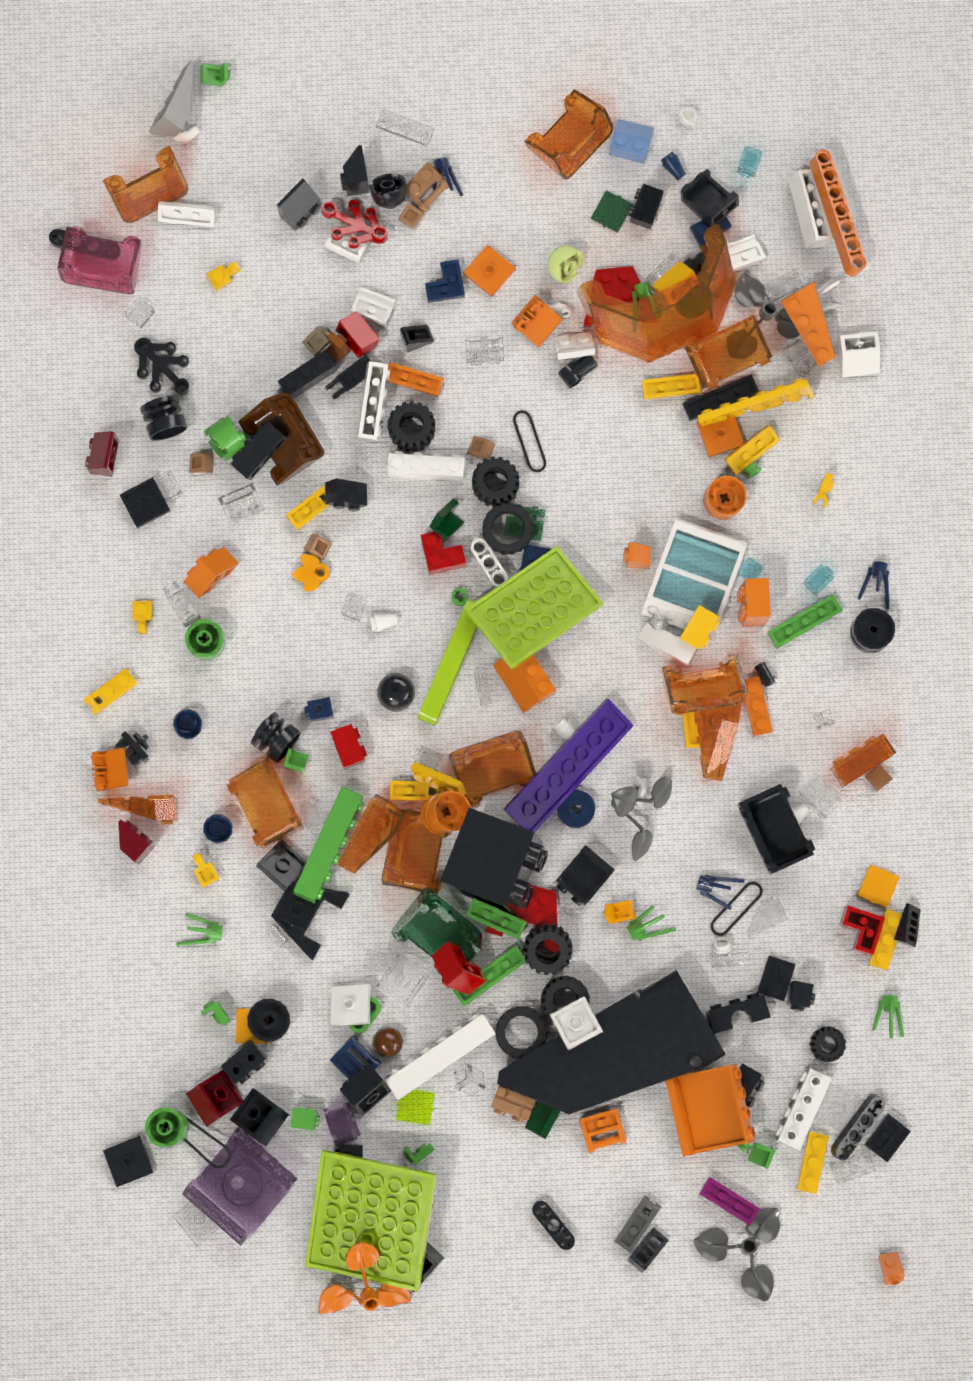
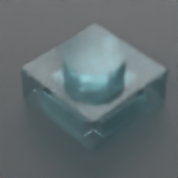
(750, 569)

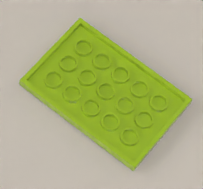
(534, 607)

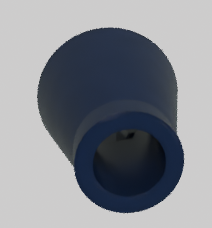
(673, 166)

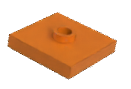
(489, 271)
(721, 436)

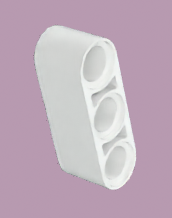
(485, 555)

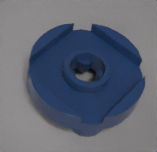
(586, 813)

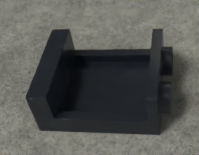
(708, 198)
(584, 876)

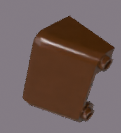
(302, 445)

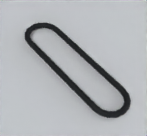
(521, 442)
(742, 914)

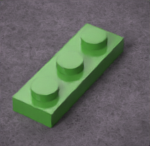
(496, 918)

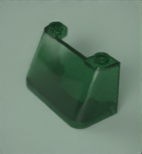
(433, 923)

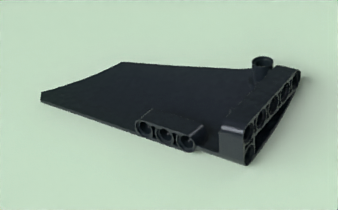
(641, 1044)

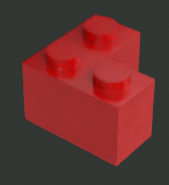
(440, 559)
(868, 928)
(456, 970)

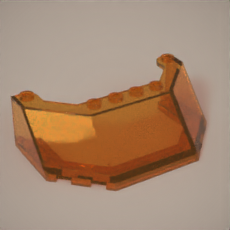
(669, 317)

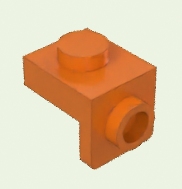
(891, 1268)

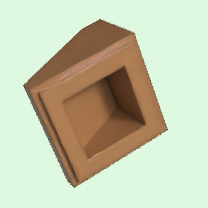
(481, 448)
(201, 463)
(317, 546)
(878, 778)

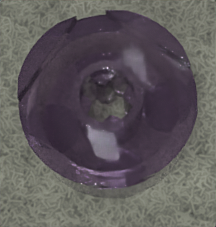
(341, 1124)

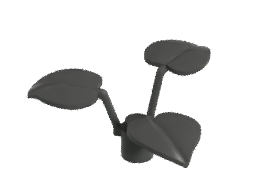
(750, 291)
(623, 802)
(765, 1226)

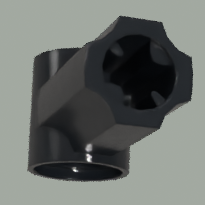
(573, 373)

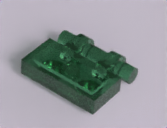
(515, 528)

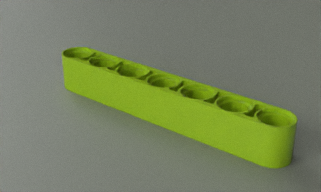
(448, 668)

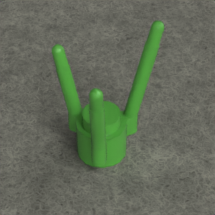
(642, 291)
(638, 929)
(214, 931)
(890, 1004)

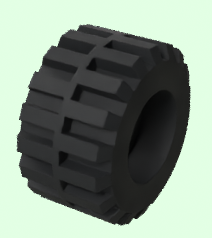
(406, 411)
(495, 466)
(553, 964)
(557, 984)

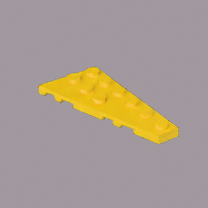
(762, 401)

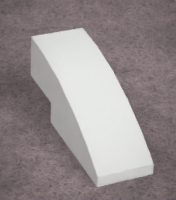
(667, 644)

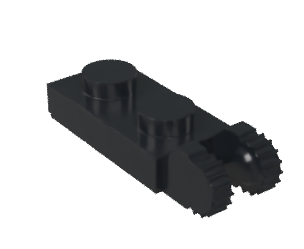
(350, 376)

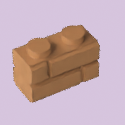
(512, 1103)

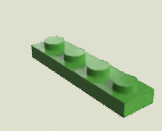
(804, 621)
(494, 973)

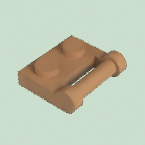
(422, 182)

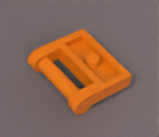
(600, 1124)

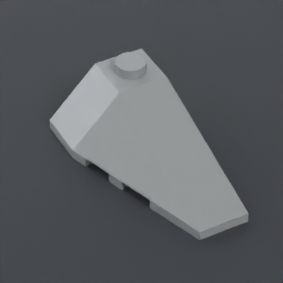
(176, 111)

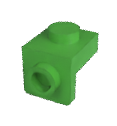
(214, 74)

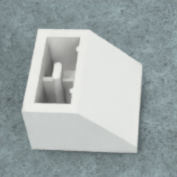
(859, 354)

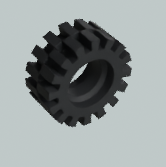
(839, 1040)

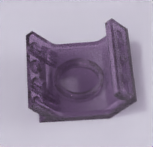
(242, 1191)

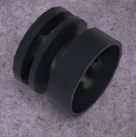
(163, 418)
(274, 736)

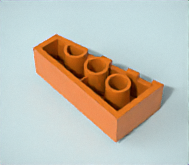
(808, 318)

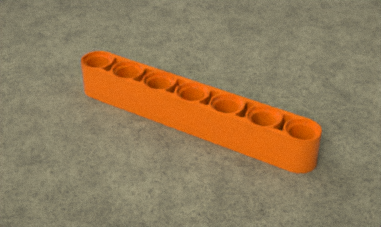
(840, 205)

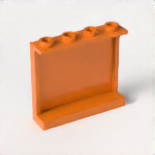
(710, 1110)

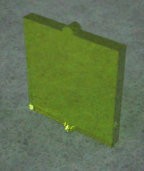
(416, 1107)

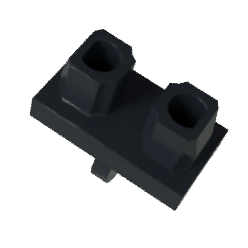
(139, 754)

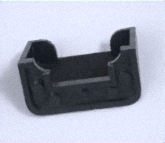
(775, 829)

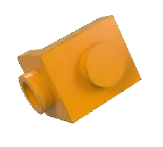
(619, 912)

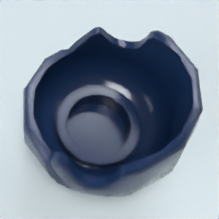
(187, 724)
(217, 828)

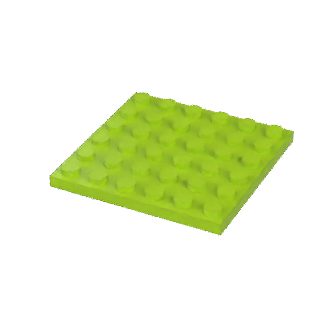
(373, 1205)

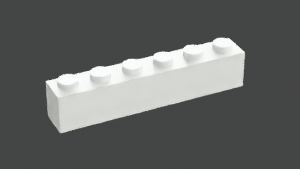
(439, 1057)

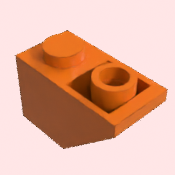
(637, 556)

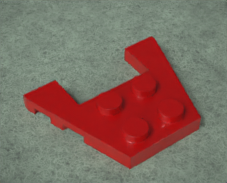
(617, 284)
(540, 911)

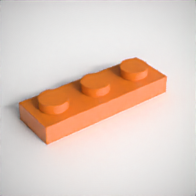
(415, 379)
(757, 707)

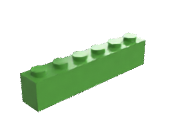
(328, 845)

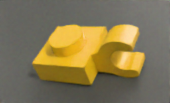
(221, 277)
(826, 485)
(142, 612)
(206, 872)

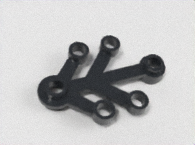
(160, 363)

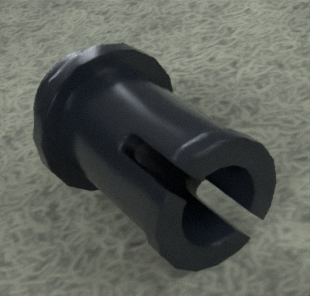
(765, 674)

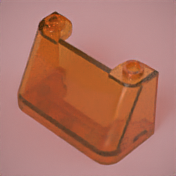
(573, 135)
(143, 194)
(729, 352)
(705, 688)
(493, 765)
(265, 803)
(413, 856)

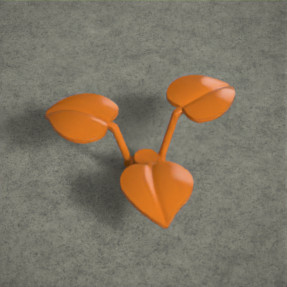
(335, 1297)

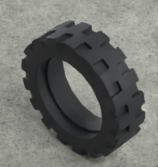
(502, 509)
(512, 1013)

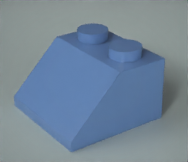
(631, 141)

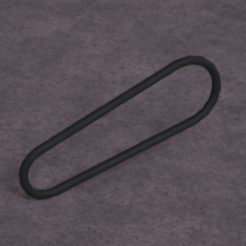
(216, 1140)

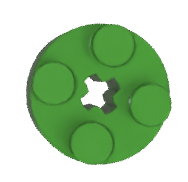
(225, 438)
(198, 631)
(176, 1121)

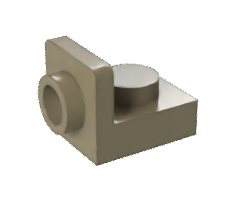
(317, 340)

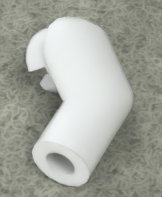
(561, 309)

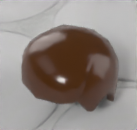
(387, 1042)

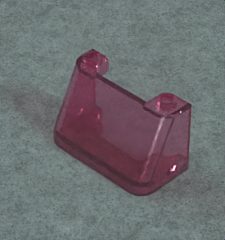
(99, 261)

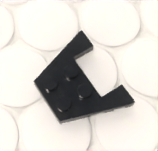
(296, 915)

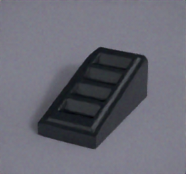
(908, 926)
(638, 1264)

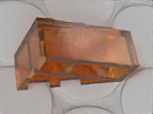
(862, 759)

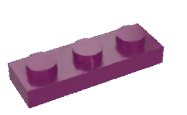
(729, 1201)

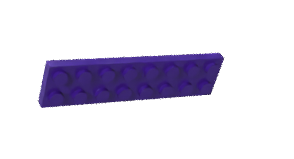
(568, 766)

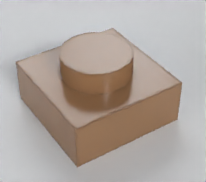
(411, 216)

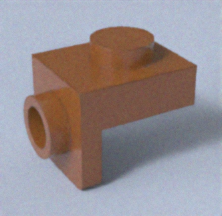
(338, 347)

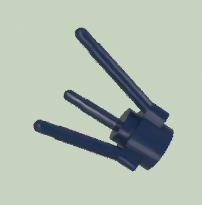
(443, 167)
(879, 572)
(707, 882)

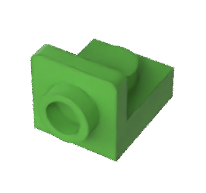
(219, 1013)
(422, 1152)

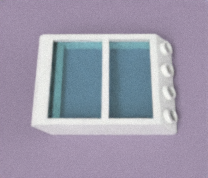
(693, 571)

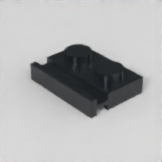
(776, 978)
(887, 1137)

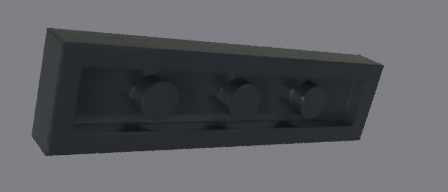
(726, 394)

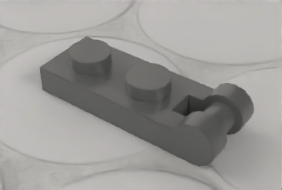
(637, 1224)

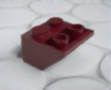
(132, 844)

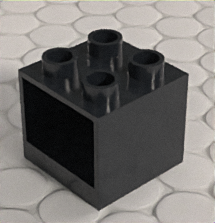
(494, 862)

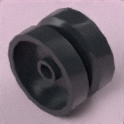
(881, 623)
(264, 1009)

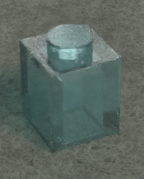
(749, 162)
(819, 579)

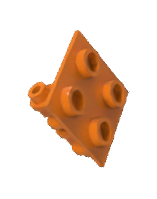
(536, 321)
(110, 769)

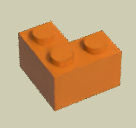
(210, 570)

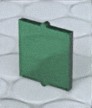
(611, 211)

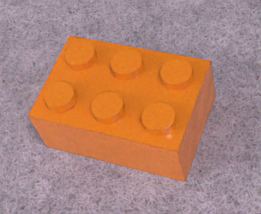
(754, 602)

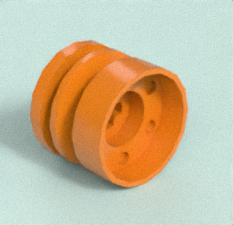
(735, 495)
(450, 805)

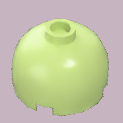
(564, 263)

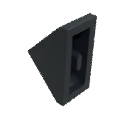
(416, 337)

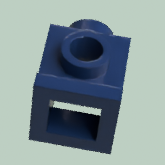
(325, 713)

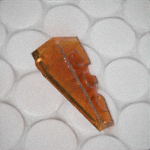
(716, 736)
(157, 807)
(376, 827)

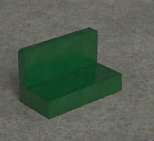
(445, 522)
(542, 1119)

